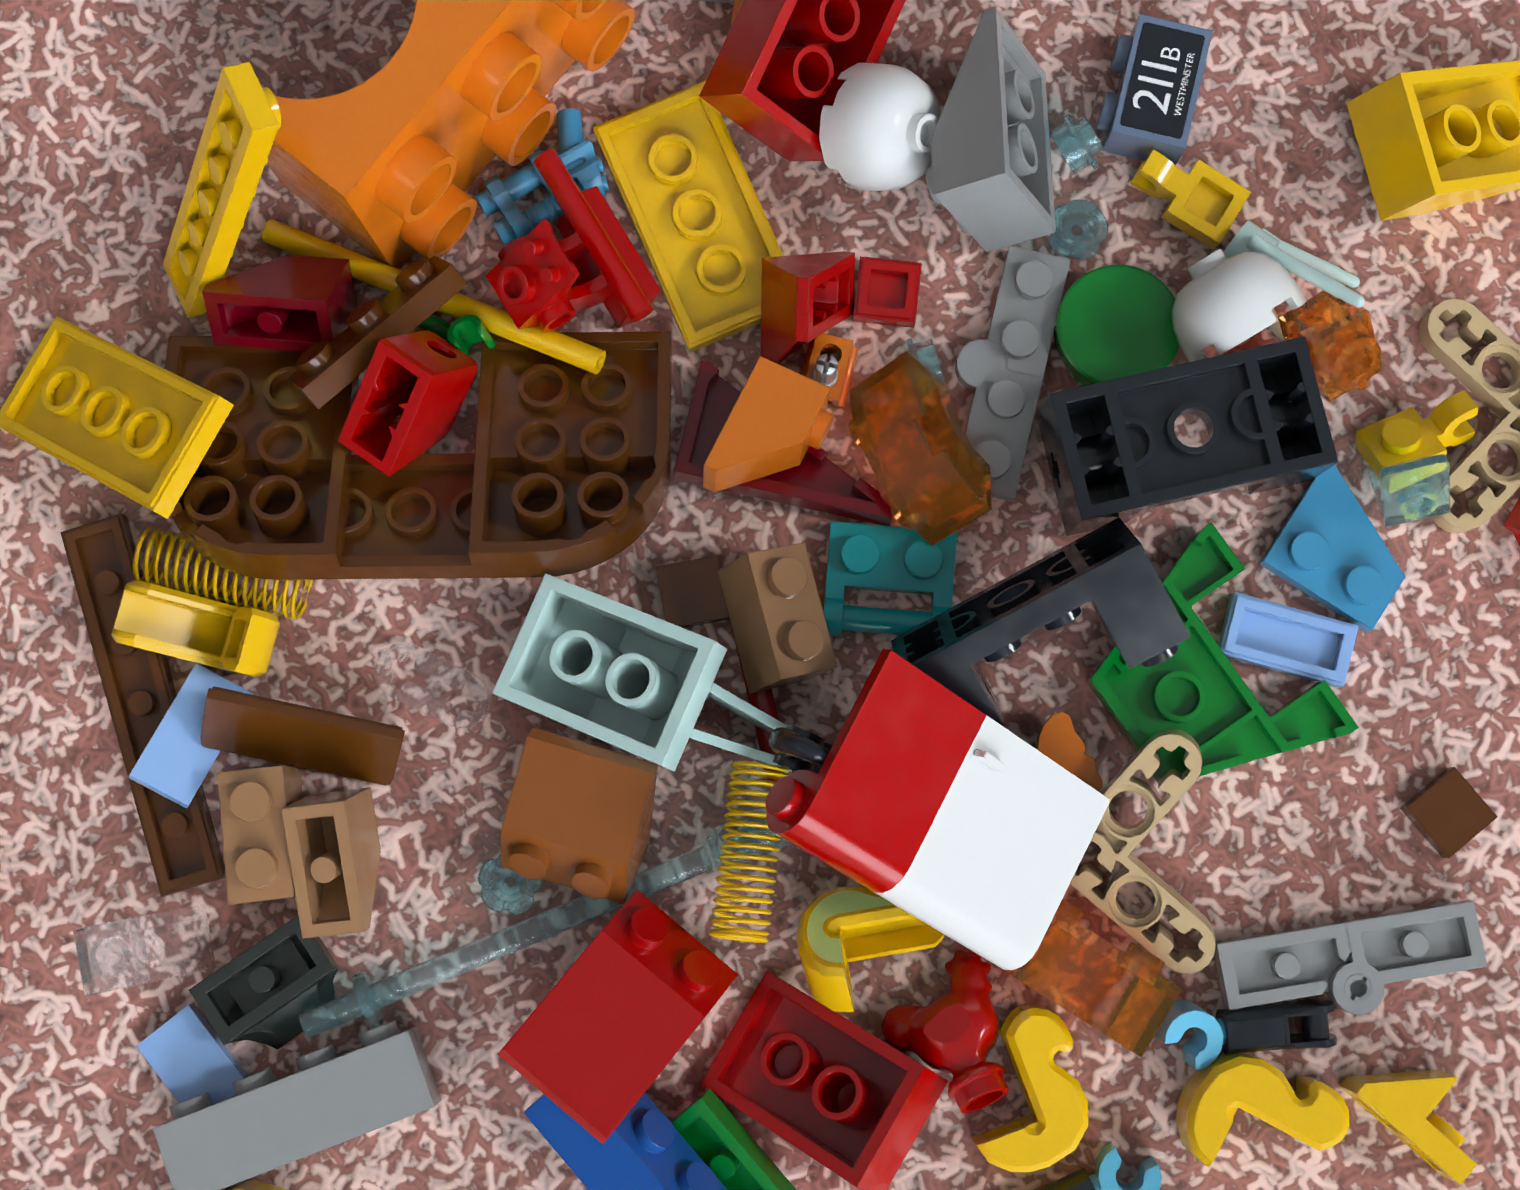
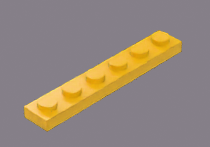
(221, 183)

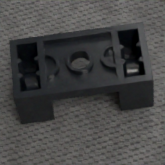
(1118, 447)
(1099, 568)

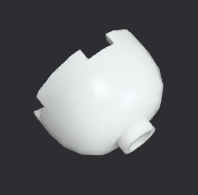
(879, 127)
(1230, 301)

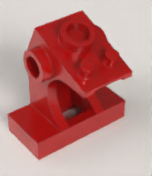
(553, 280)

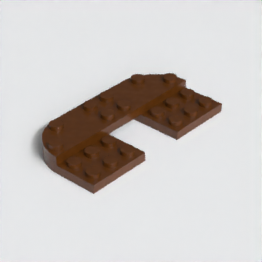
(556, 483)

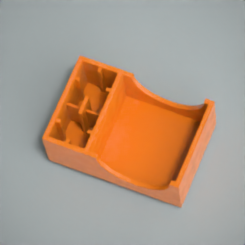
(411, 139)

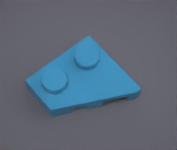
(1335, 553)

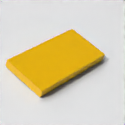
(692, 212)
(113, 416)

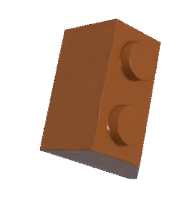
(578, 816)

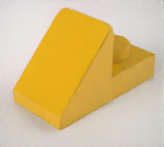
(1402, 1105)

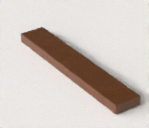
(138, 697)

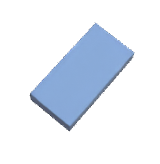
(1287, 639)
(174, 757)
(191, 1057)

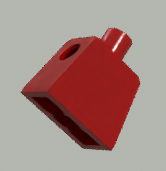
(411, 380)

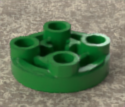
(1115, 325)

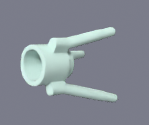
(1297, 261)

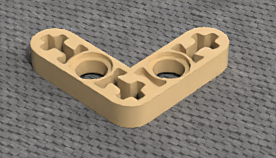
(1502, 402)
(1119, 840)

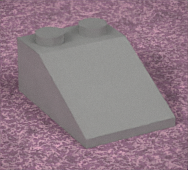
(995, 142)

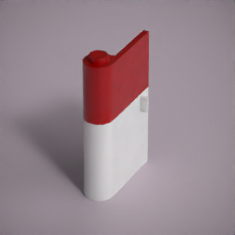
(942, 814)

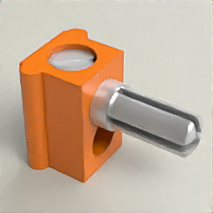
(833, 373)

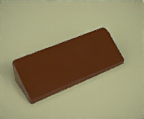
(300, 736)

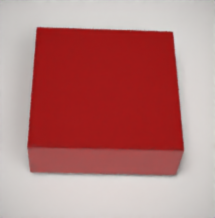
(887, 292)

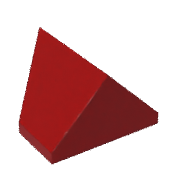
(803, 299)

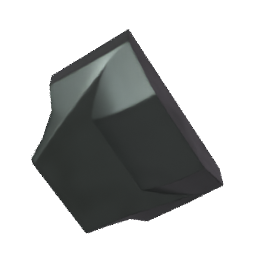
(268, 988)

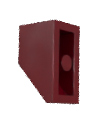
(282, 303)

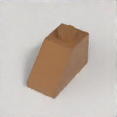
(333, 860)

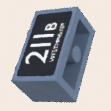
(1156, 88)

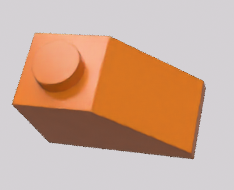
(768, 427)

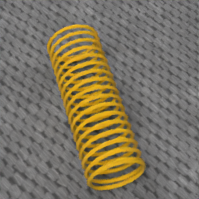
(152, 570)
(729, 931)

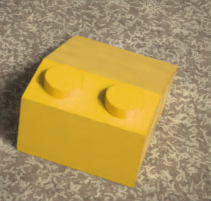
(1440, 137)

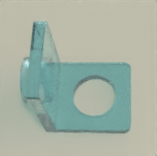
(1412, 490)

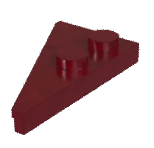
(811, 485)

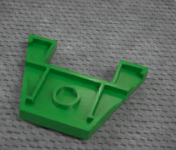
(1202, 689)

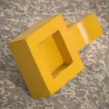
(1200, 201)
(1411, 438)

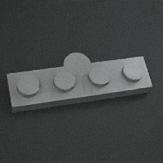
(1011, 363)
(1349, 957)

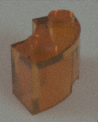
(919, 449)
(1099, 982)

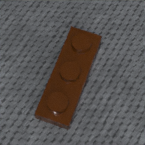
(333, 365)

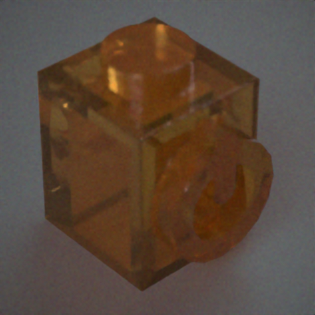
(1338, 342)

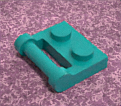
(890, 562)

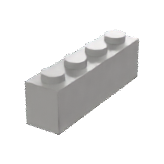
(299, 1113)

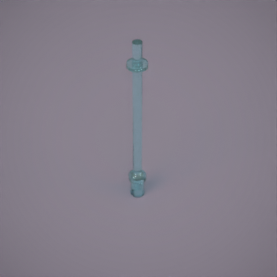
(371, 997)

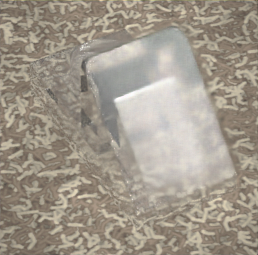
(144, 949)

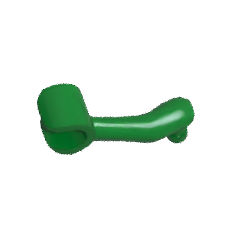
(461, 333)

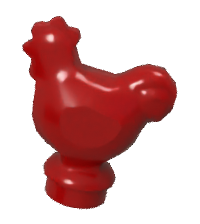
(955, 1033)

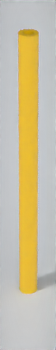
(494, 319)

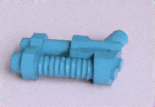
(578, 159)

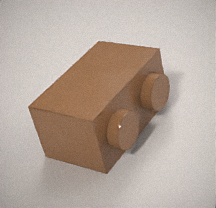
(777, 617)
(255, 833)

